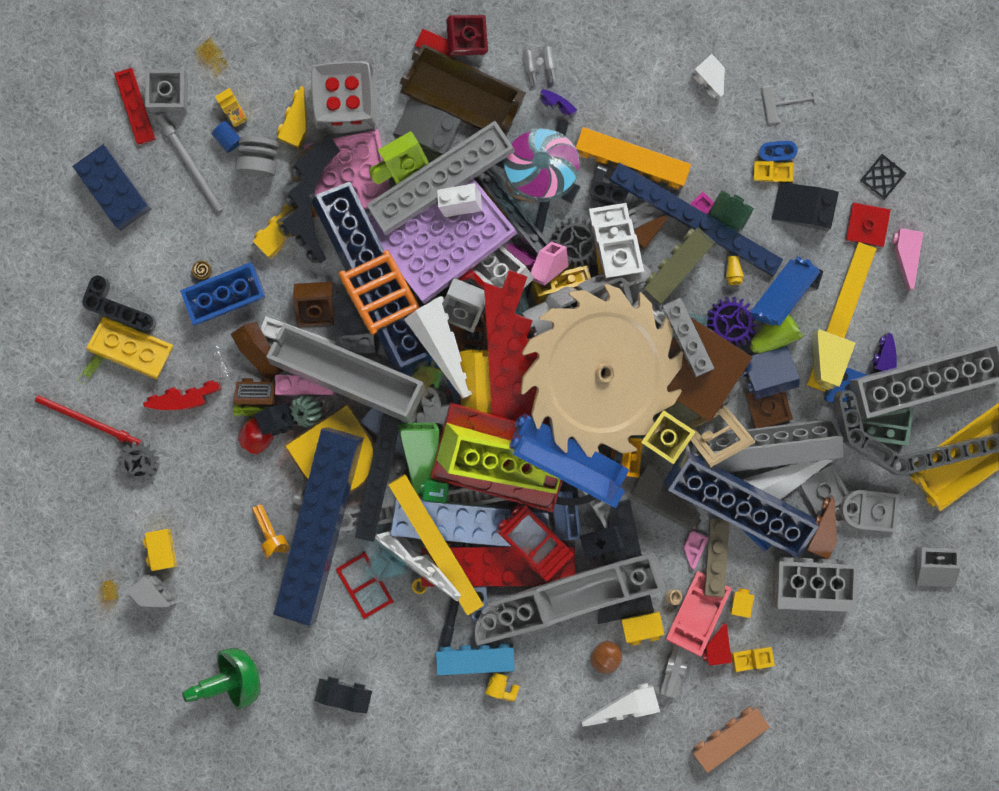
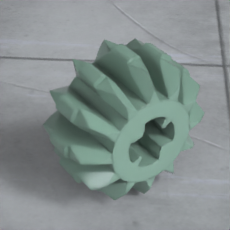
(306, 411)

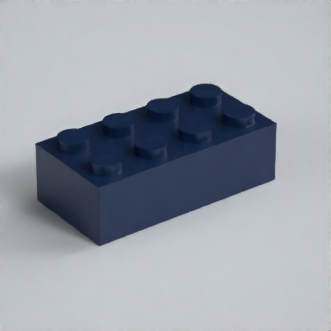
(111, 187)

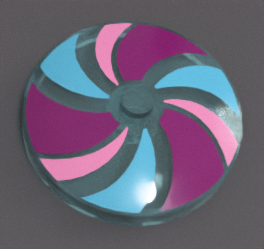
(542, 165)

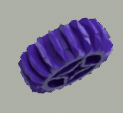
(739, 325)

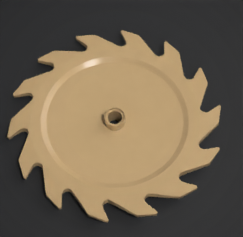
(570, 367)

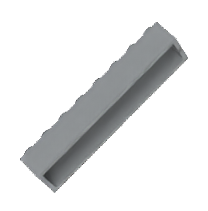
(346, 373)

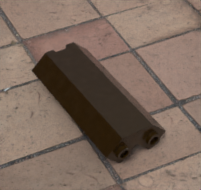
(461, 90)

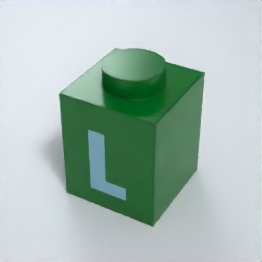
(434, 490)

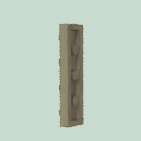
(717, 558)

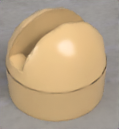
(673, 597)

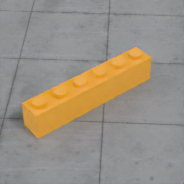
(639, 159)

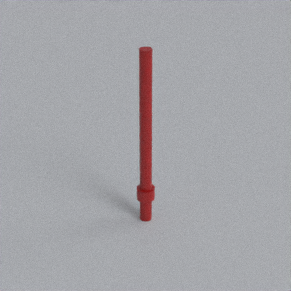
(121, 436)

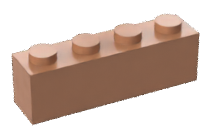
(730, 739)

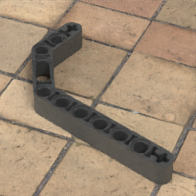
(907, 461)

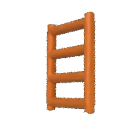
(364, 310)

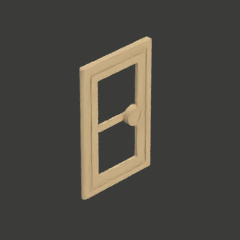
(706, 452)

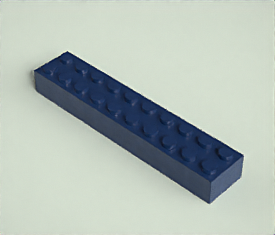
(355, 245)
(318, 526)

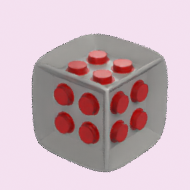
(344, 97)

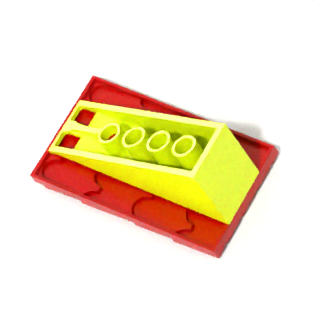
(477, 457)

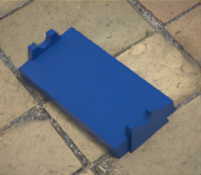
(785, 291)

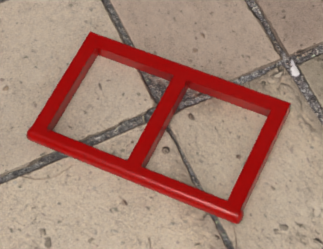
(352, 592)

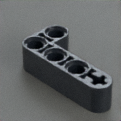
(120, 309)

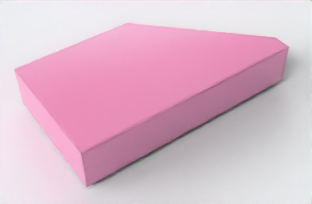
(694, 547)

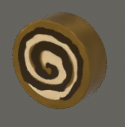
(202, 270)

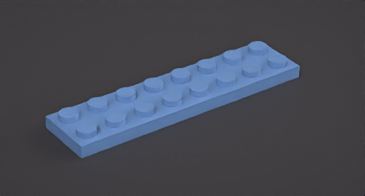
(460, 521)

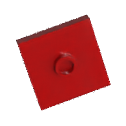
(868, 224)

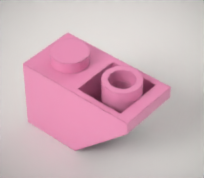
(549, 263)

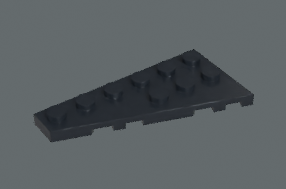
(623, 515)

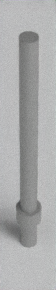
(169, 132)

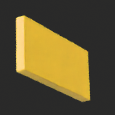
(129, 347)

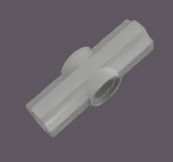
(674, 671)

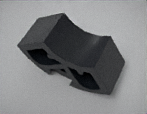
(343, 695)

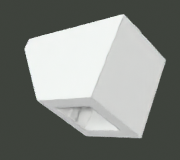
(711, 74)

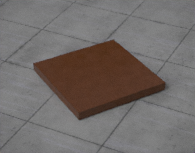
(708, 391)

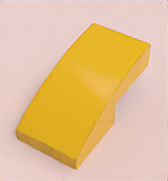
(773, 172)
(752, 659)

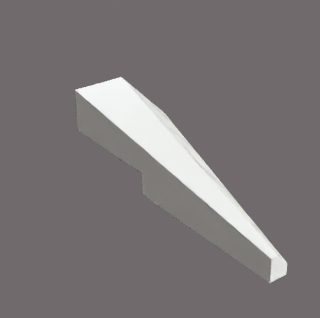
(433, 331)
(423, 565)

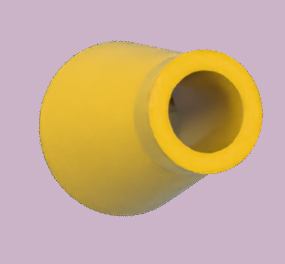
(734, 272)

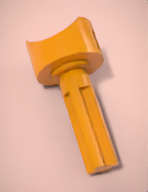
(273, 543)

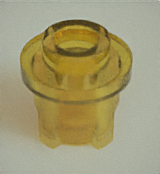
(109, 590)

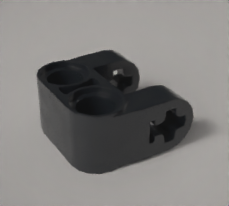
(609, 189)

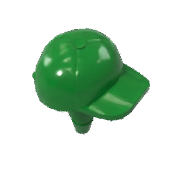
(237, 677)

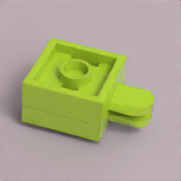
(400, 160)

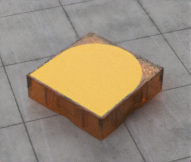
(344, 419)

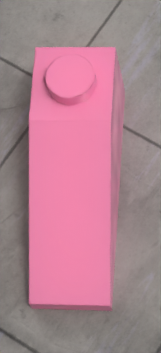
(907, 252)

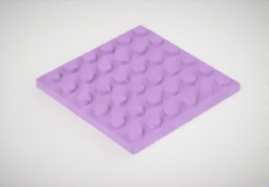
(440, 248)

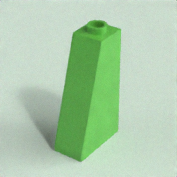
(419, 448)

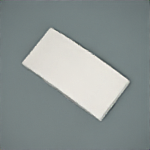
(615, 240)

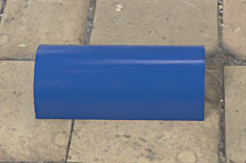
(223, 294)

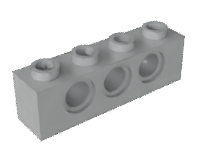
(687, 338)

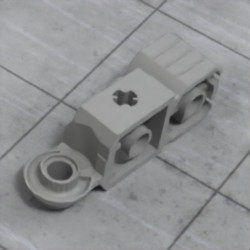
(596, 287)

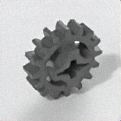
(144, 465)

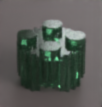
(731, 211)

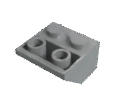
(937, 566)
(150, 593)

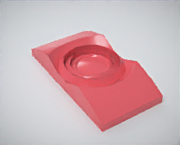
(696, 617)

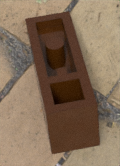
(255, 348)

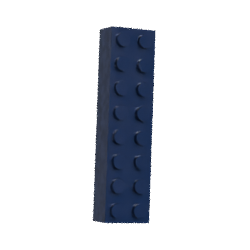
(741, 503)

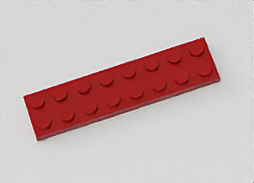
(499, 567)

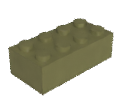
(679, 265)

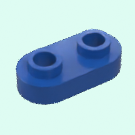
(777, 151)

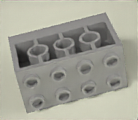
(823, 595)

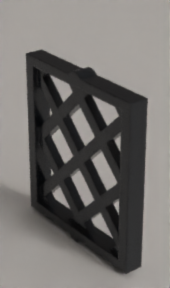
(893, 185)

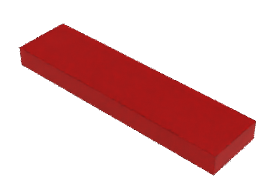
(134, 106)

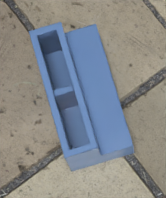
(566, 519)

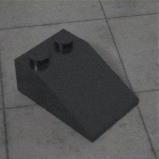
(805, 206)
(350, 328)

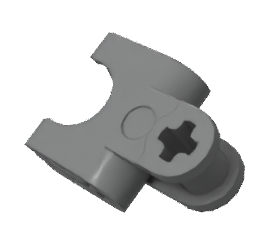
(435, 408)

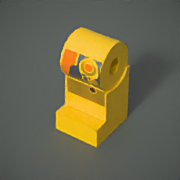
(231, 107)

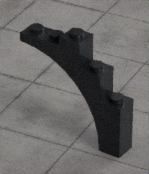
(300, 195)

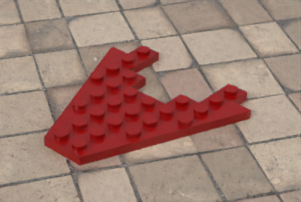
(505, 344)

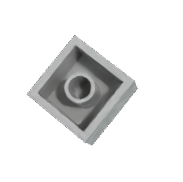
(166, 90)
(464, 304)

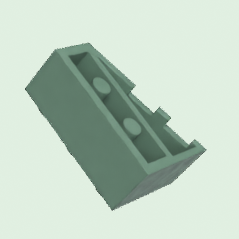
(889, 427)

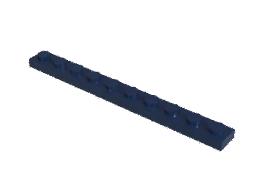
(694, 218)

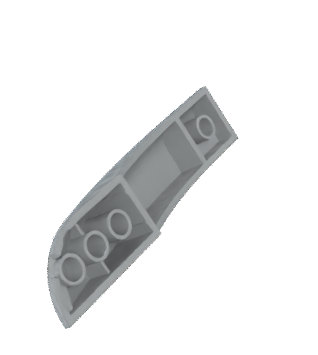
(569, 598)

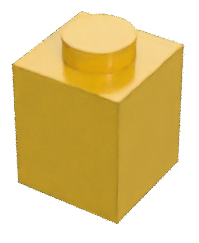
(741, 603)

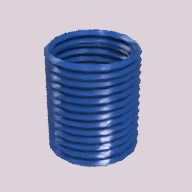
(226, 136)

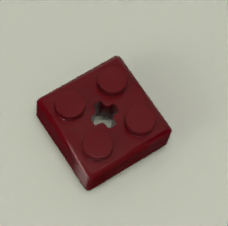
(475, 27)

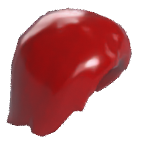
(252, 438)

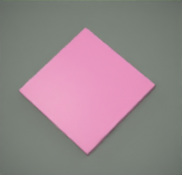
(352, 165)

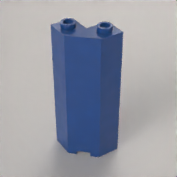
(593, 474)

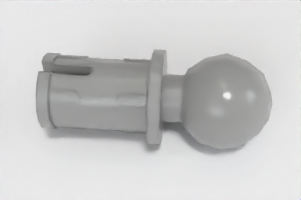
(399, 467)

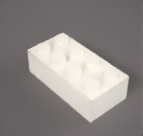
(496, 265)

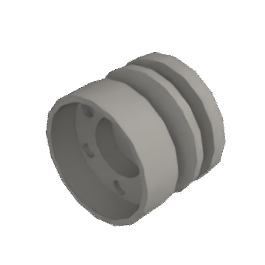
(257, 160)

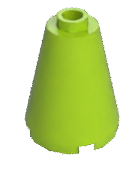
(776, 336)

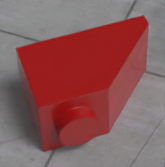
(718, 647)

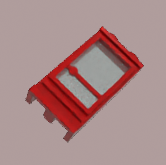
(534, 541)

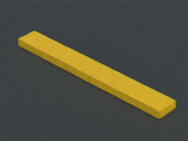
(848, 296)
(435, 543)

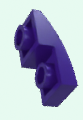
(552, 99)

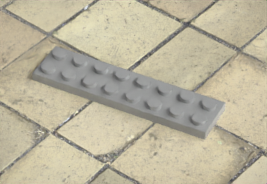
(447, 171)

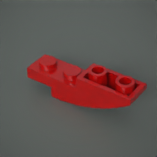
(175, 400)

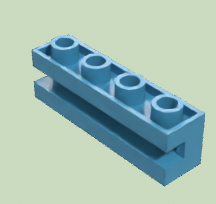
(475, 660)

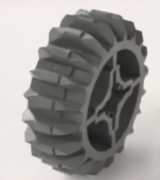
(571, 227)

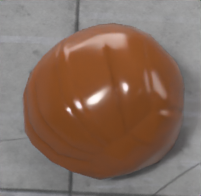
(606, 657)

